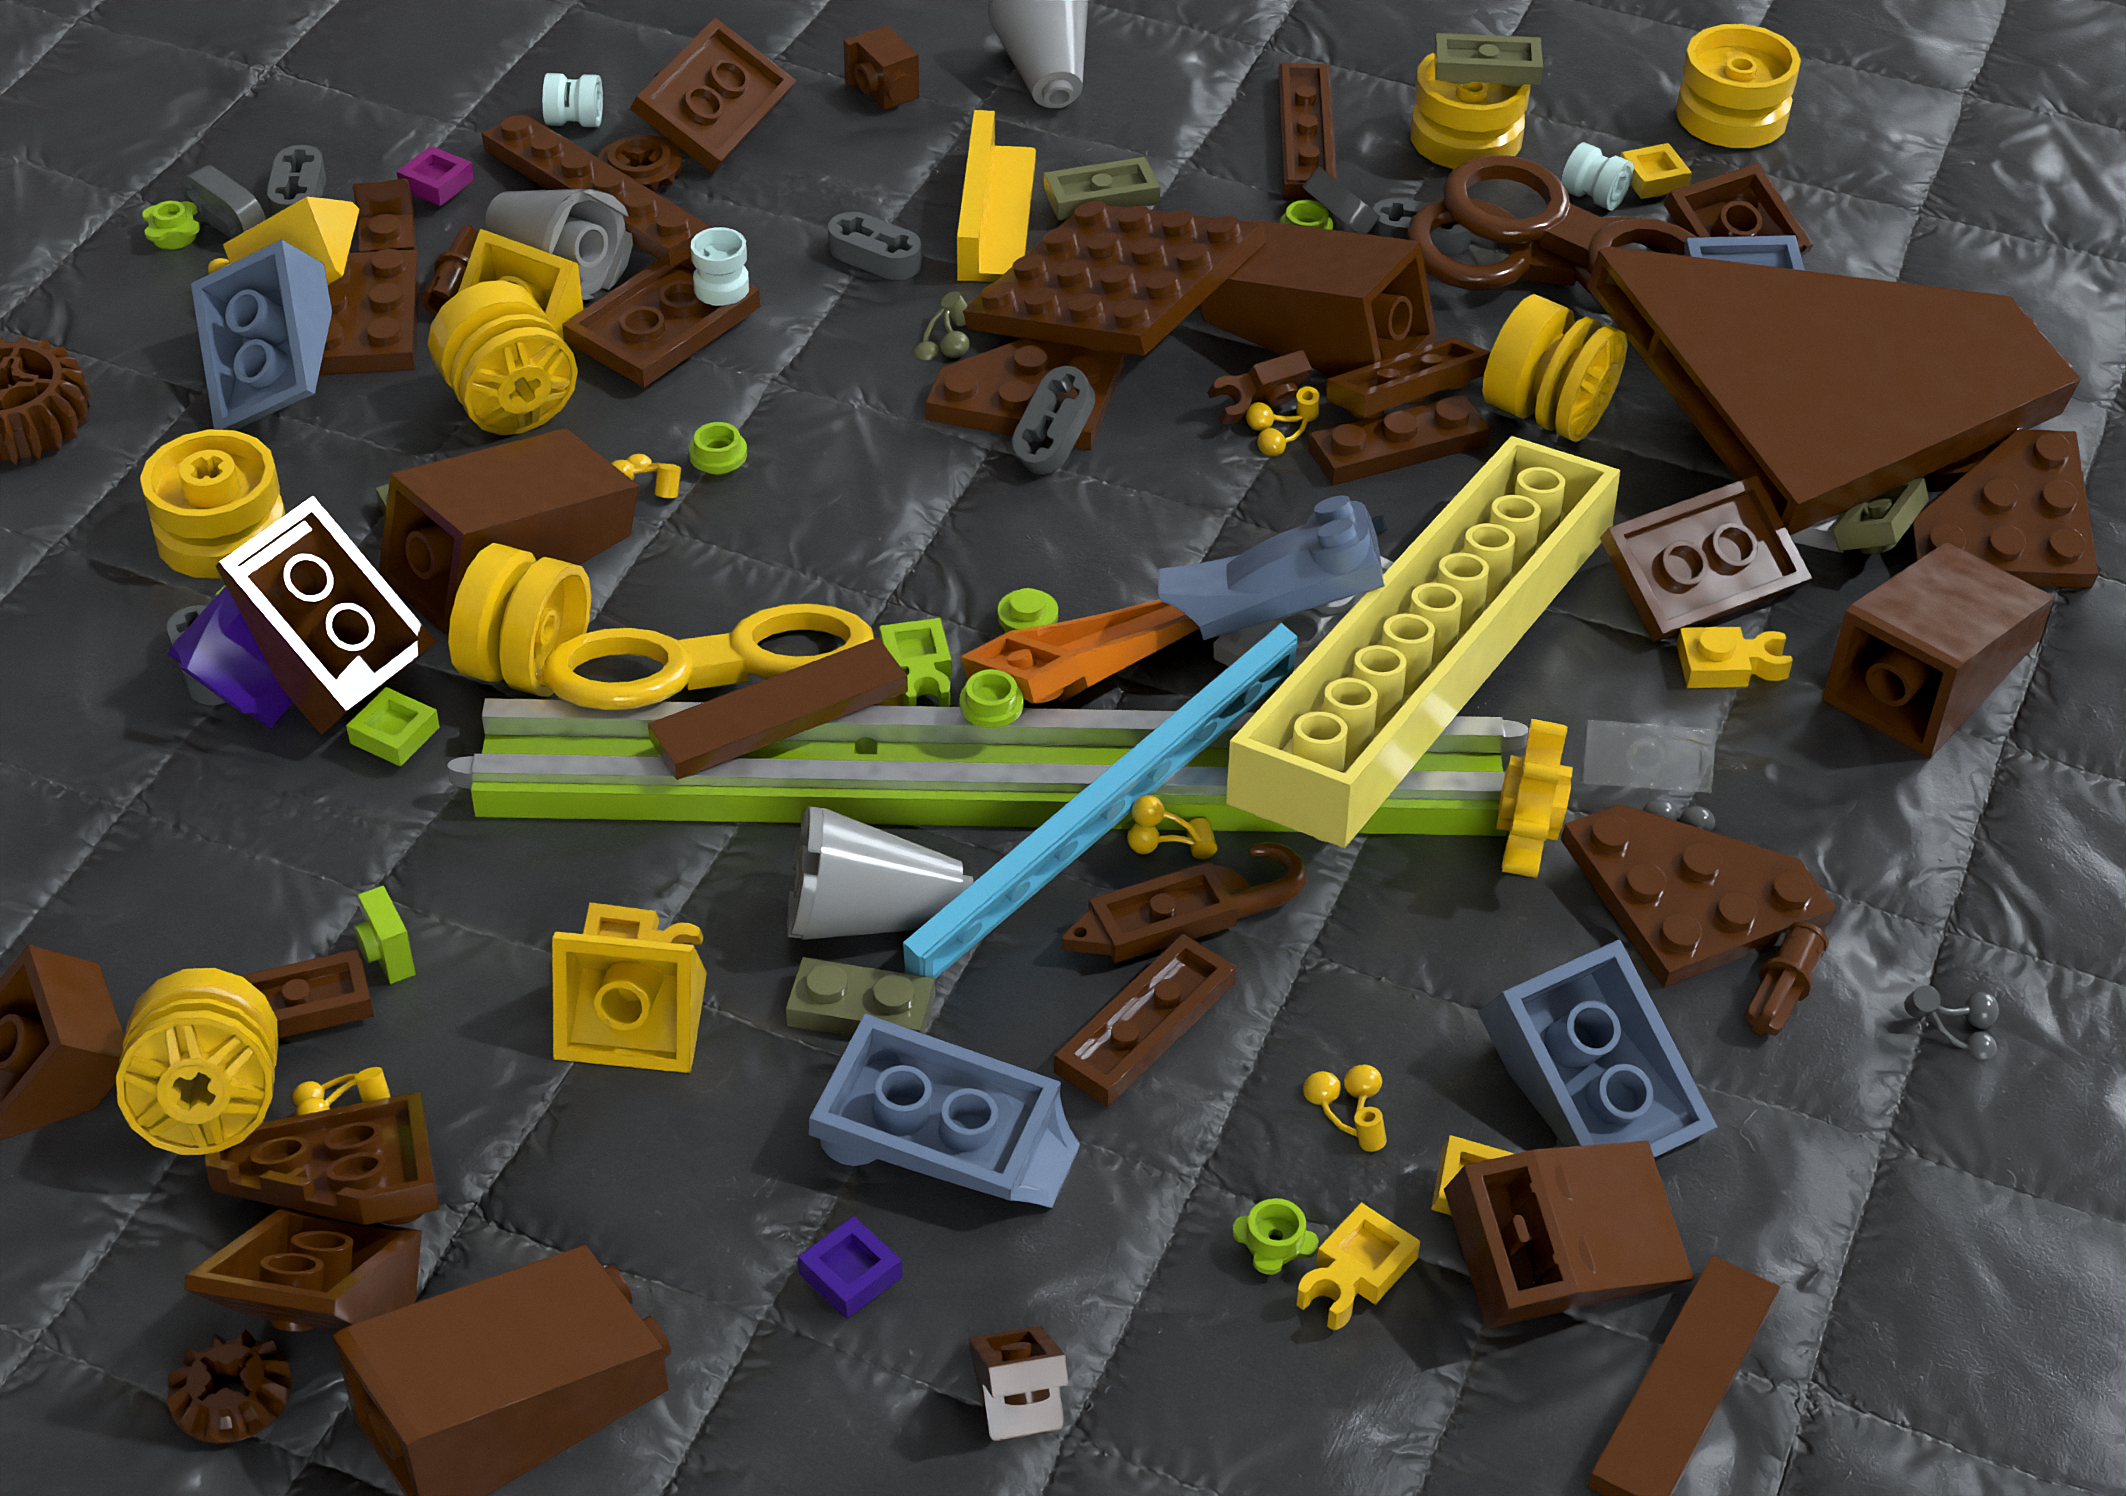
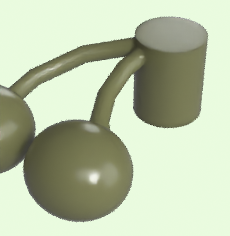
(954, 343)

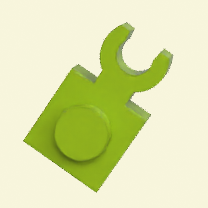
(923, 656)

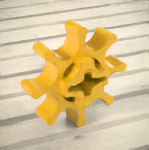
(1534, 798)

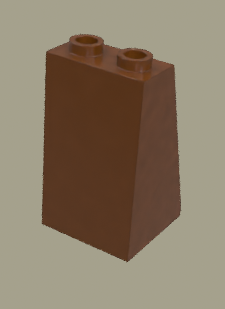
(1328, 294)
(527, 494)
(1933, 646)
(500, 1373)

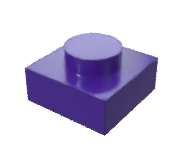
(850, 1267)

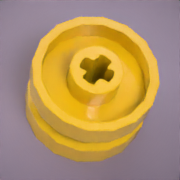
(1737, 85)
(1465, 119)
(209, 497)
(515, 615)

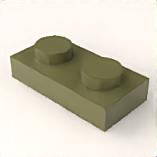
(1488, 59)
(1114, 183)
(1882, 520)
(837, 995)

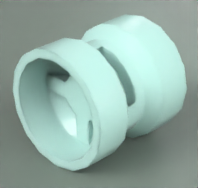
(572, 100)
(1597, 176)
(719, 265)

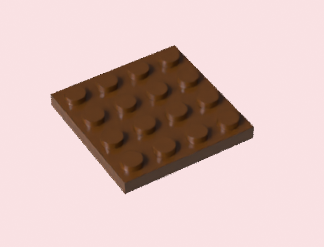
(1115, 277)

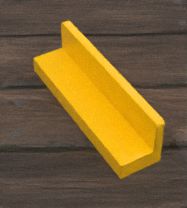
(993, 204)

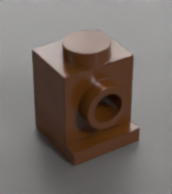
(882, 67)

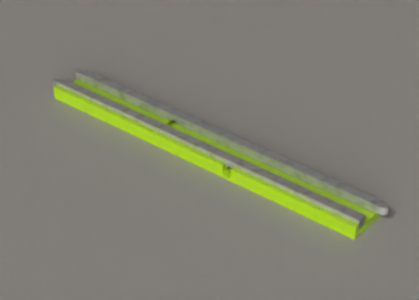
(921, 770)

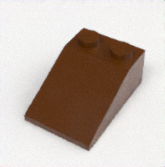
(321, 614)
(312, 1271)

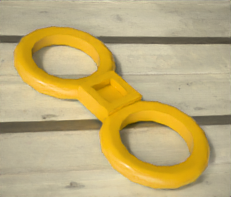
(693, 661)

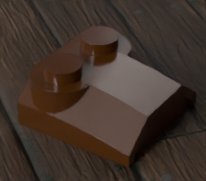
(1735, 206)

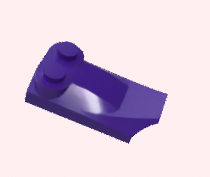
(227, 661)

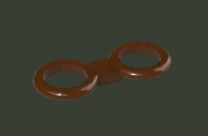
(1561, 226)
(1524, 262)

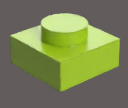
(393, 726)
(384, 935)

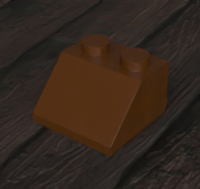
(55, 1040)

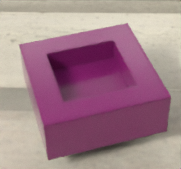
(437, 175)

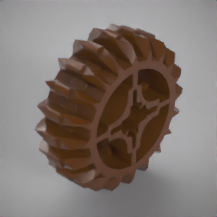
(39, 398)

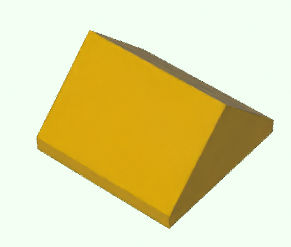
(312, 225)
(546, 277)
(626, 1001)

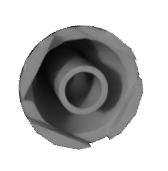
(1044, 45)
(569, 224)
(865, 880)

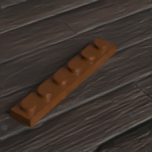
(561, 165)

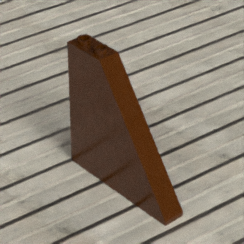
(1831, 377)

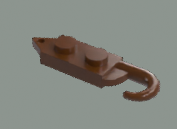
(1180, 903)

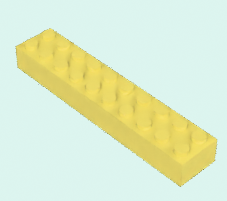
(1422, 644)

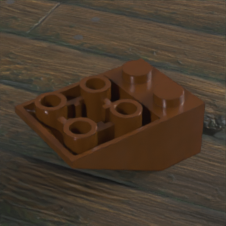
(1565, 1229)

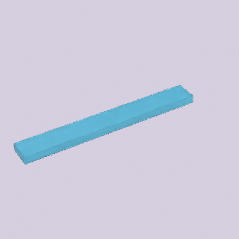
(1100, 806)

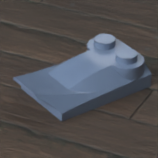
(1283, 575)
(945, 1115)

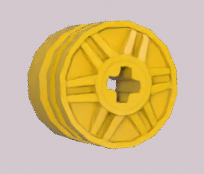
(502, 357)
(1554, 367)
(189, 1026)

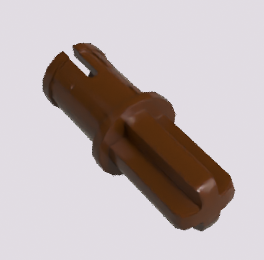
(449, 270)
(1786, 978)

